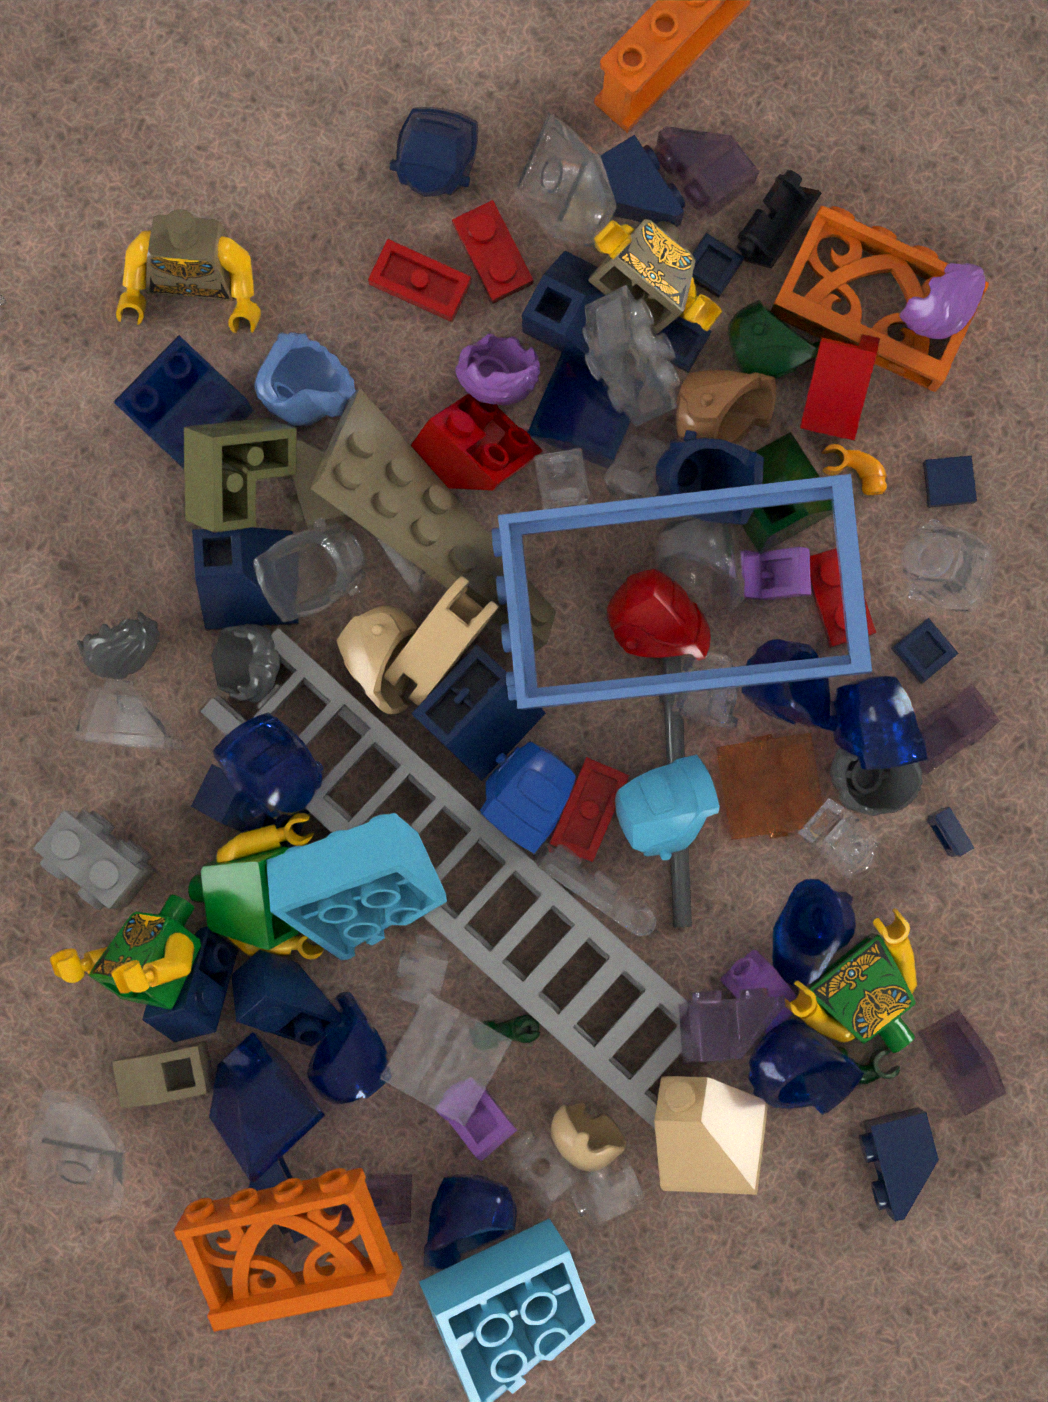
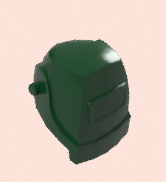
(766, 343)

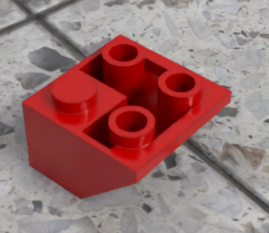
(474, 445)

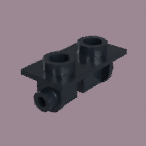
(768, 235)

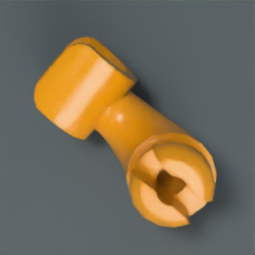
(868, 468)

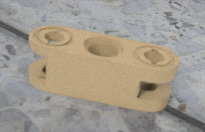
(441, 640)

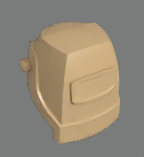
(370, 647)

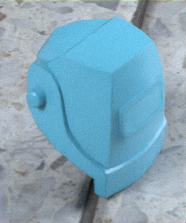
(666, 807)

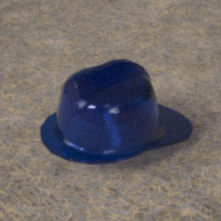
(811, 931)

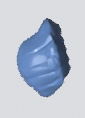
(302, 381)

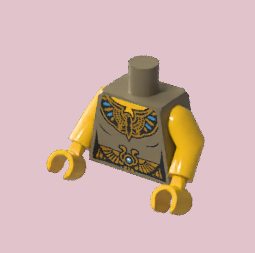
(188, 260)
(653, 269)

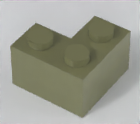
(224, 466)

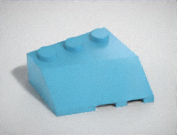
(355, 884)
(508, 1310)

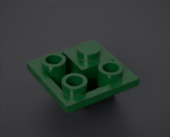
(772, 525)

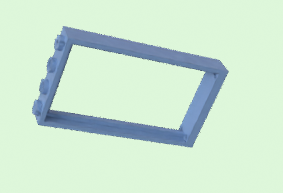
(513, 591)

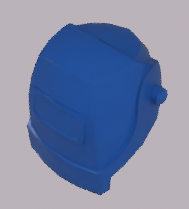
(528, 794)

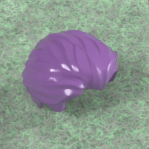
(949, 303)
(498, 370)

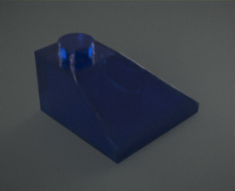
(579, 414)
(260, 1105)

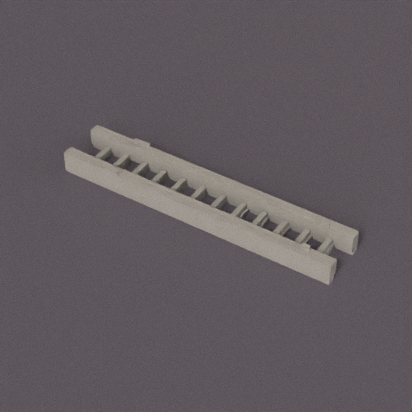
(454, 926)

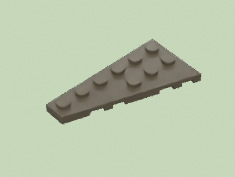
(401, 501)

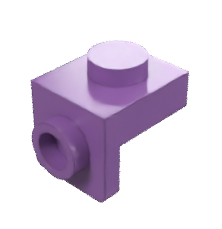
(776, 573)
(756, 972)
(485, 1128)

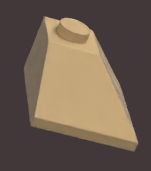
(708, 1136)

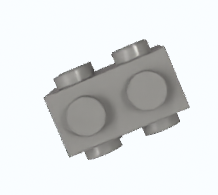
(87, 853)

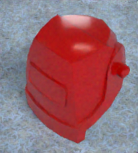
(657, 618)

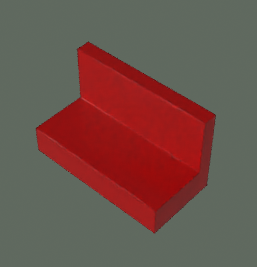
(839, 387)

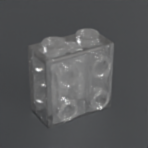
(630, 356)

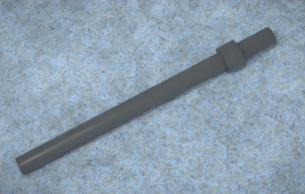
(674, 750)

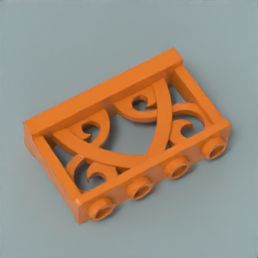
(659, 53)
(814, 311)
(300, 1208)

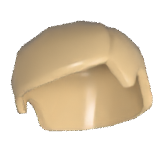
(584, 1140)

